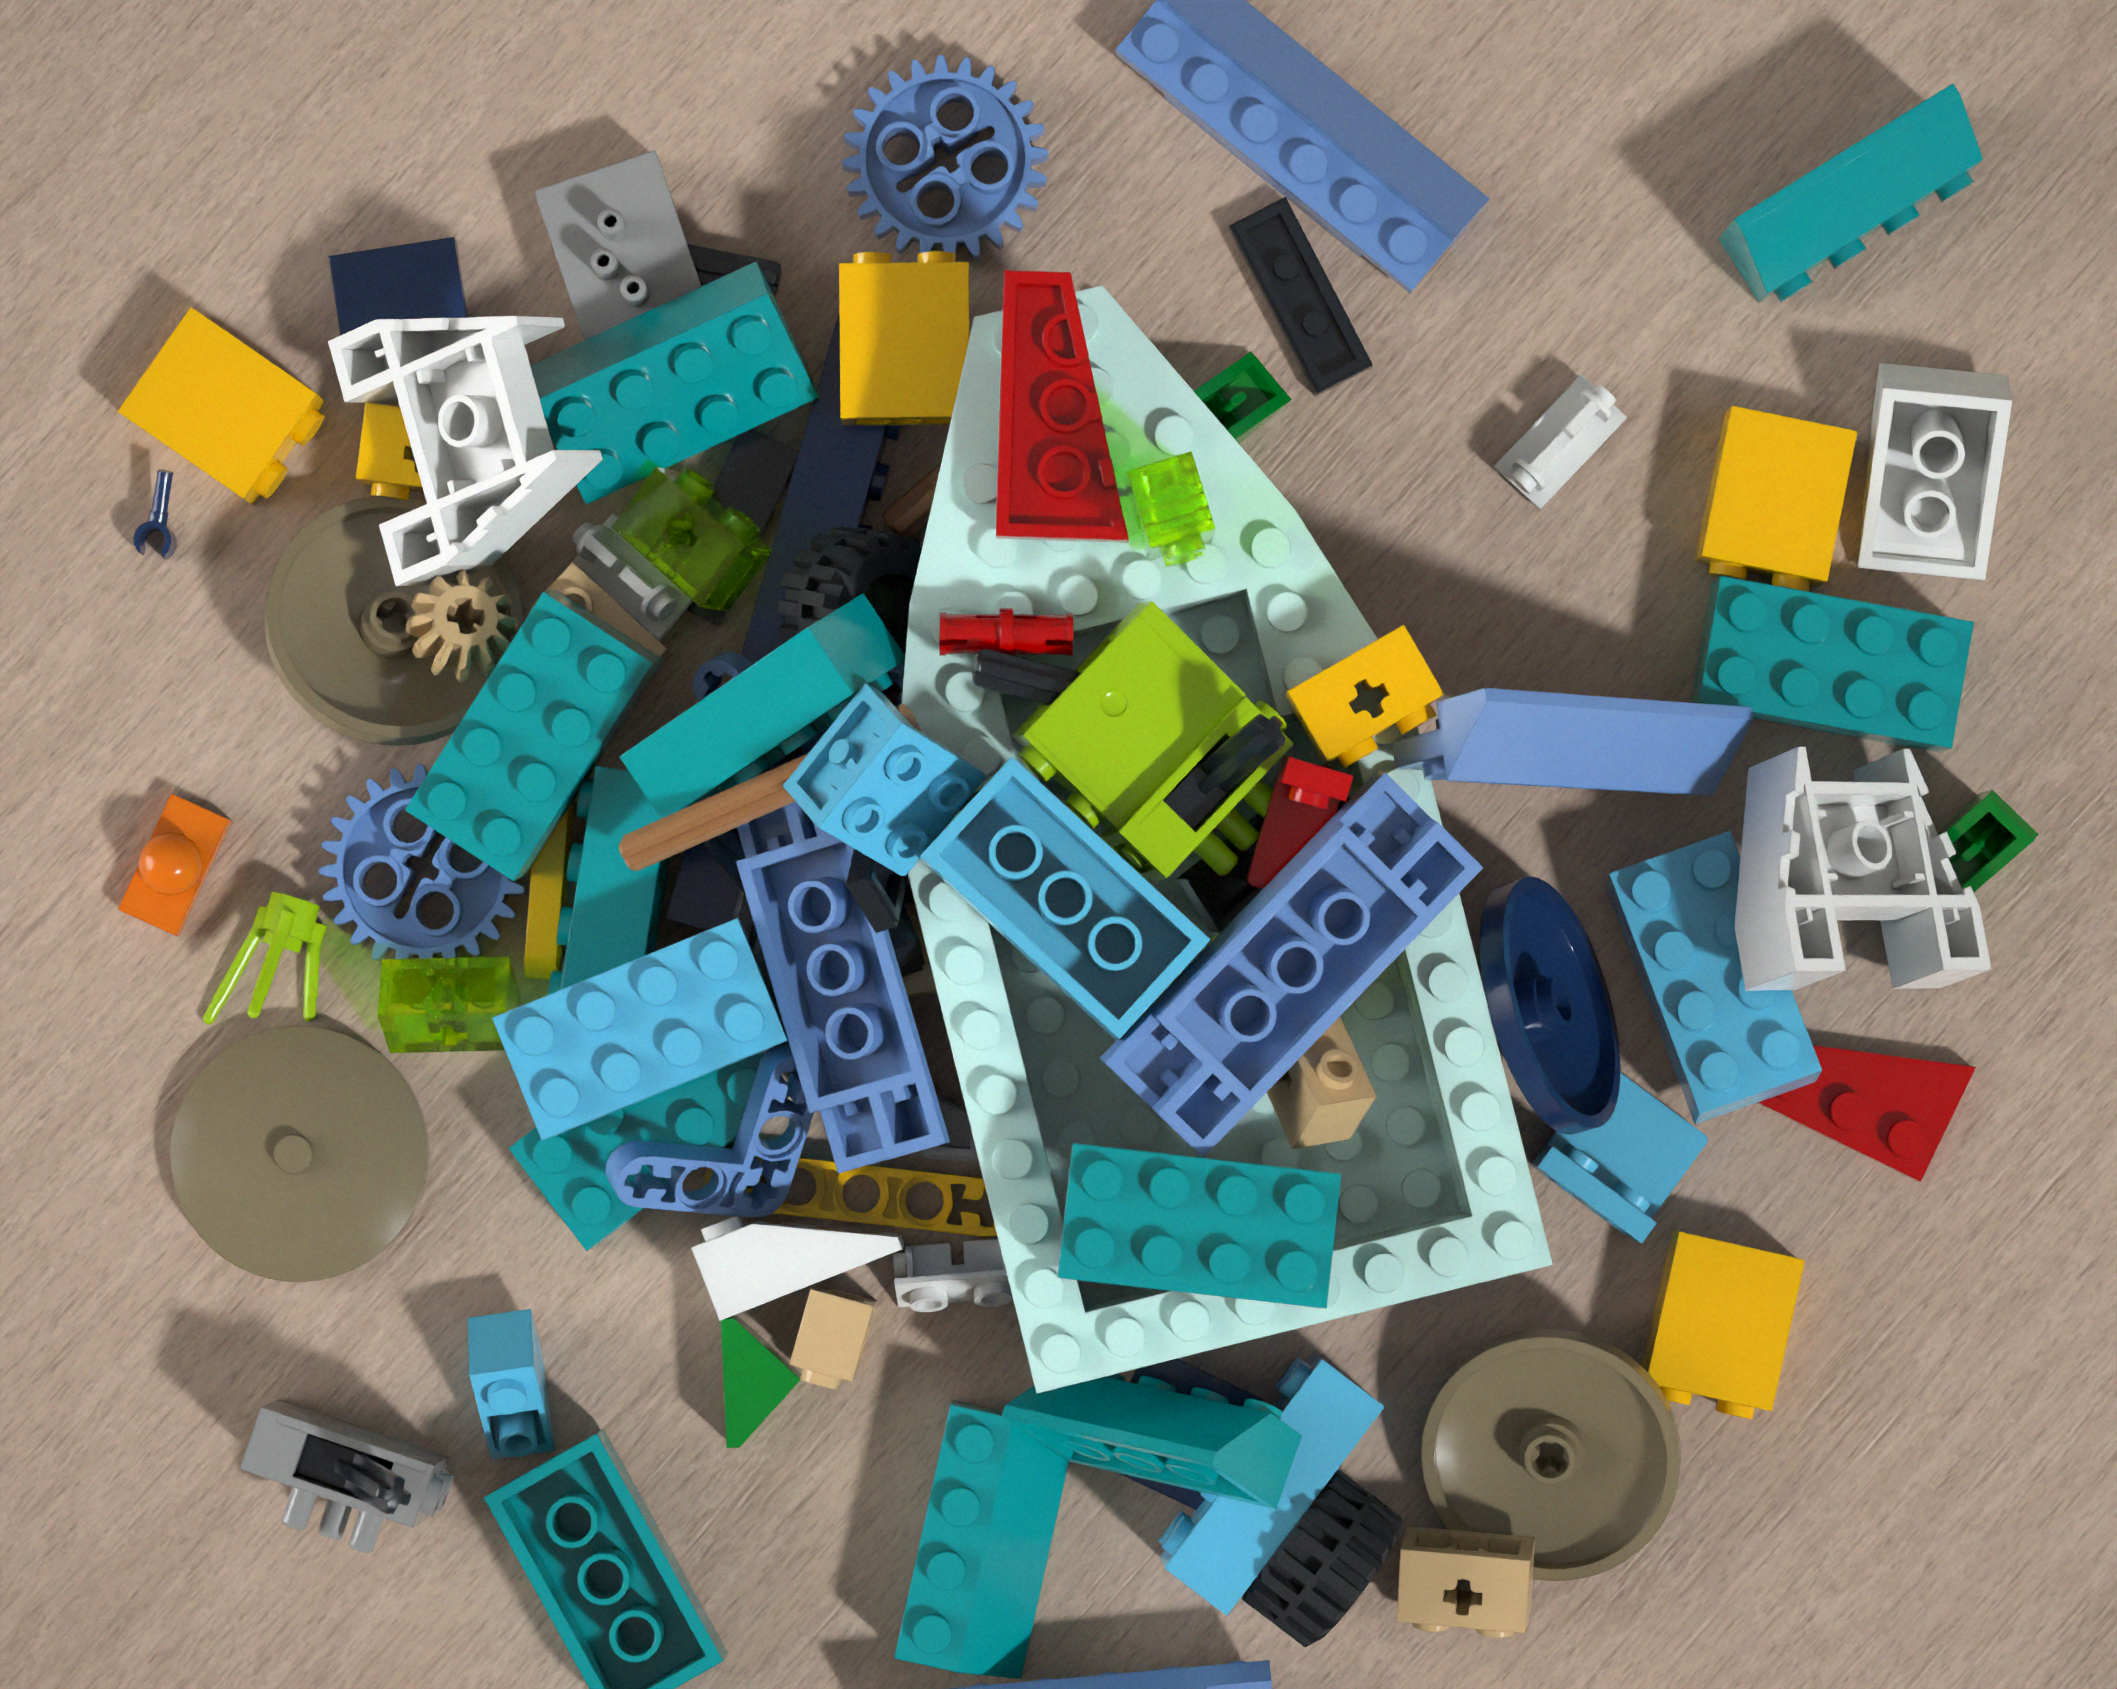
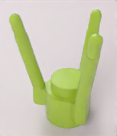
(286, 926)

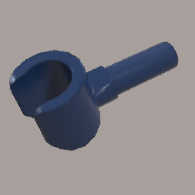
(158, 517)

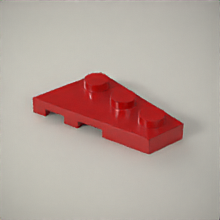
(1879, 1105)

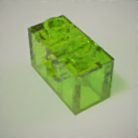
(1170, 509)
(693, 537)
(445, 1003)

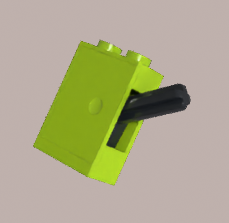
(1119, 716)
(1204, 795)

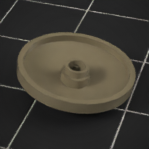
(343, 637)
(299, 1153)
(1553, 1445)

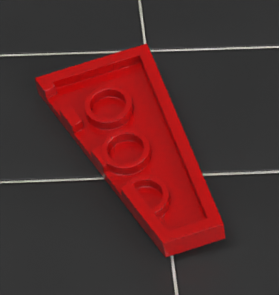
(1052, 435)

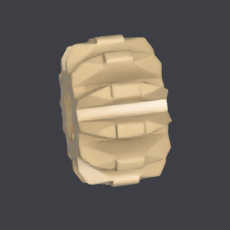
(442, 636)

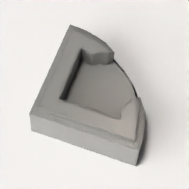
(959, 1131)

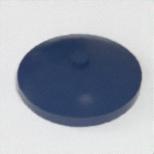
(1550, 1005)

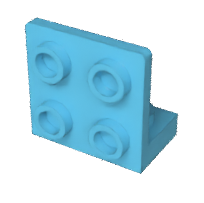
(882, 783)
(1627, 1163)

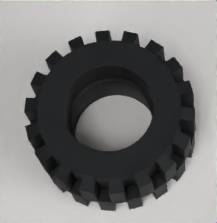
(842, 569)
(1325, 1561)

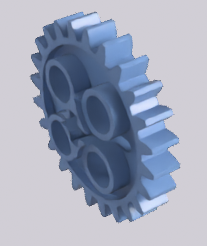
(913, 112)
(373, 840)

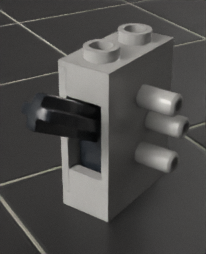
(626, 244)
(346, 1467)

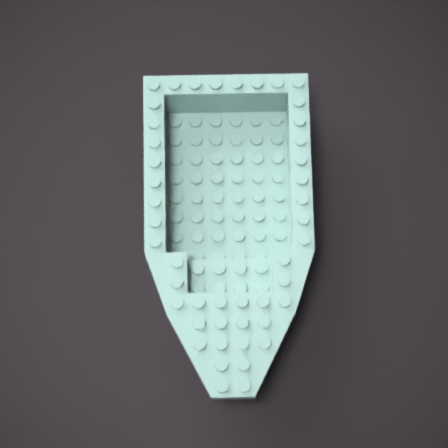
(1438, 1163)

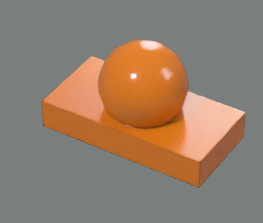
(174, 865)

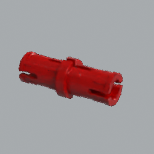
(1006, 633)

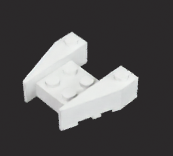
(471, 433)
(1849, 855)

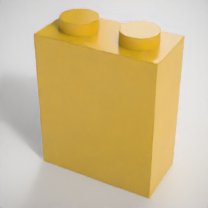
(902, 338)
(224, 407)
(1775, 498)
(1722, 1323)

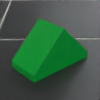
(1243, 396)
(1986, 838)
(753, 1379)

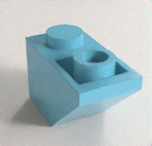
(510, 1384)

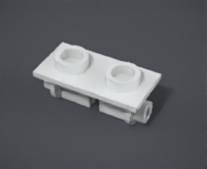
(1561, 441)
(629, 577)
(929, 1281)

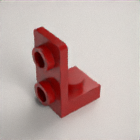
(1299, 806)

